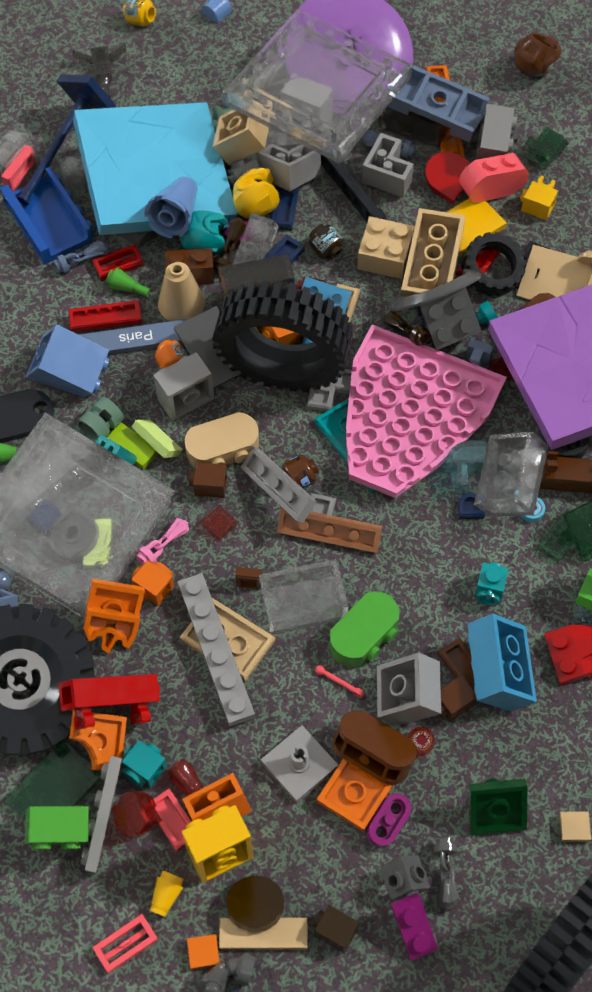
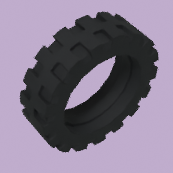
(506, 247)

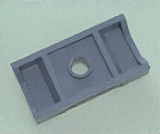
(459, 111)

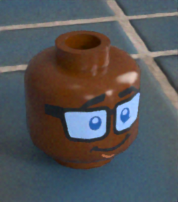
(301, 470)

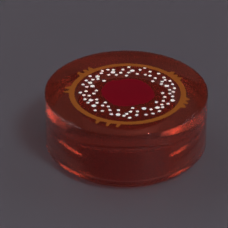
(423, 740)

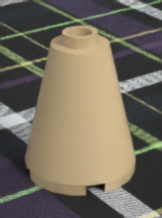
(180, 294)

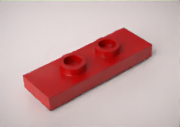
(105, 316)

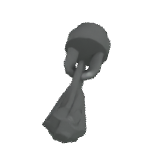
(447, 894)

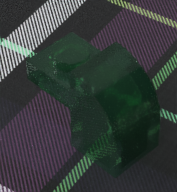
(546, 147)

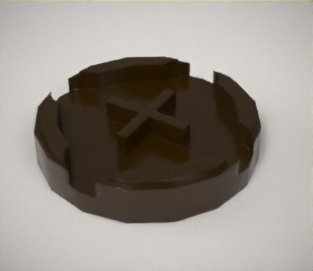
(255, 903)

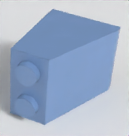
(68, 362)

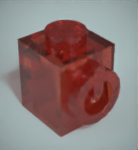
(135, 814)

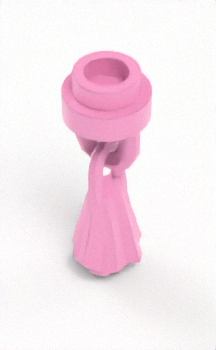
(177, 529)

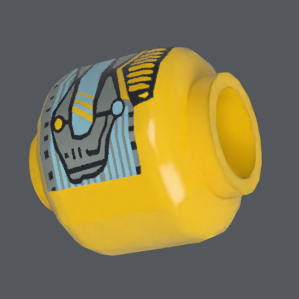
(139, 12)

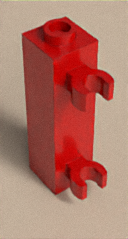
(106, 693)

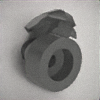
(217, 977)

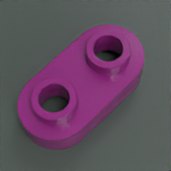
(388, 821)

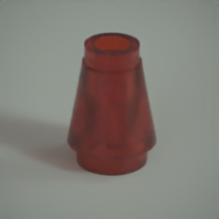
(185, 777)

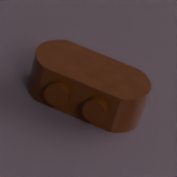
(374, 747)

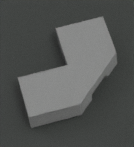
(323, 399)

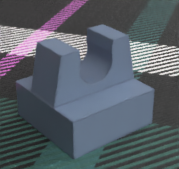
(479, 352)

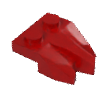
(571, 652)

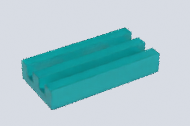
(116, 449)

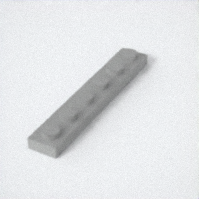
(216, 650)

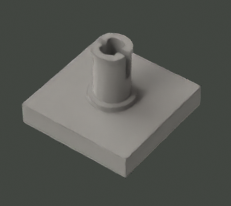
(299, 763)

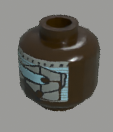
(325, 241)

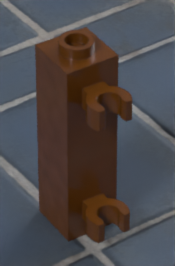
(566, 474)

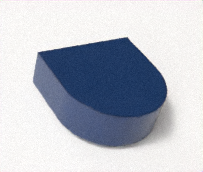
(467, 509)

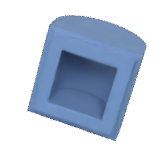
(216, 10)

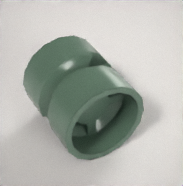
(104, 416)

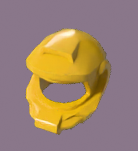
(253, 196)

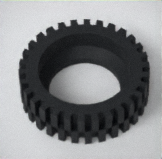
(274, 361)
(562, 951)

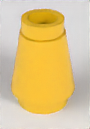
(165, 893)

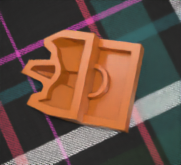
(113, 612)

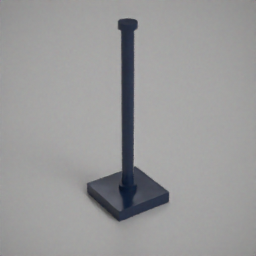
(86, 95)

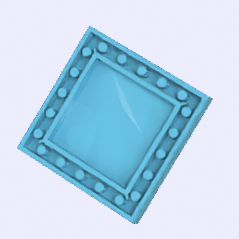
(140, 152)

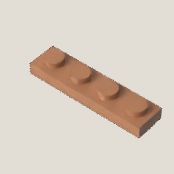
(332, 530)

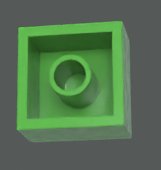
(56, 826)

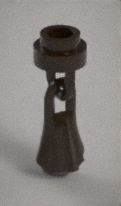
(236, 229)
(418, 334)

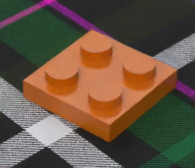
(353, 795)

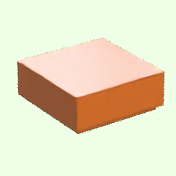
(203, 952)

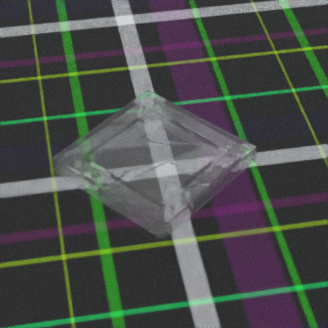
(317, 85)
(73, 513)

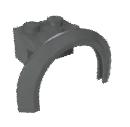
(445, 310)

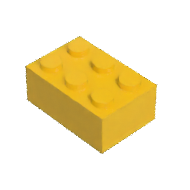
(218, 843)

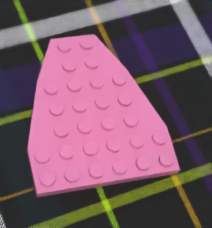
(410, 409)

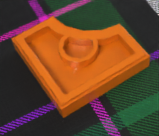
(102, 740)

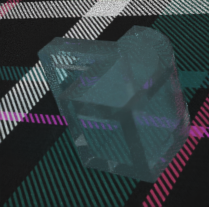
(463, 460)

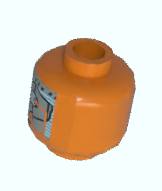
(169, 353)

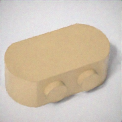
(222, 440)

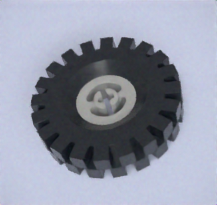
(57, 655)

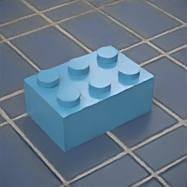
(501, 663)

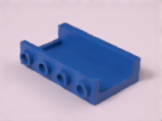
(51, 219)

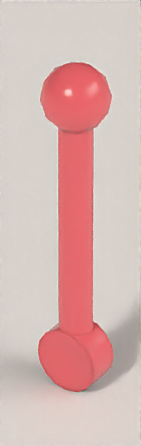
(320, 670)

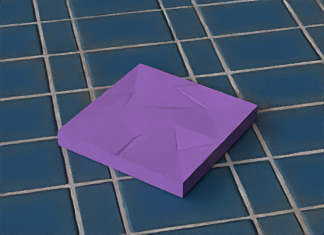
(552, 362)

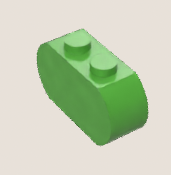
(364, 629)

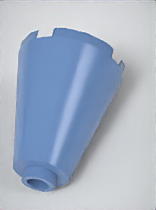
(172, 208)

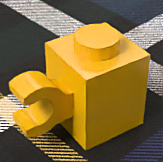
(539, 199)

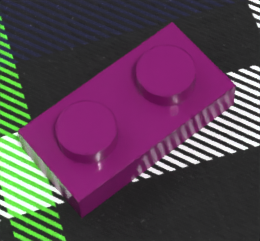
(414, 926)

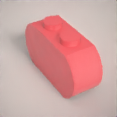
(493, 177)

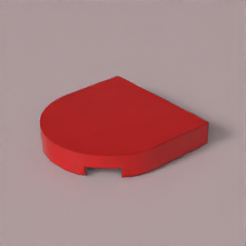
(444, 173)

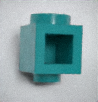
(491, 583)
(143, 764)

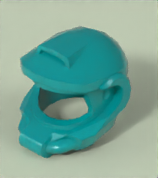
(205, 232)

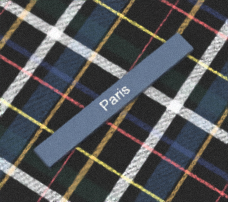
(135, 337)

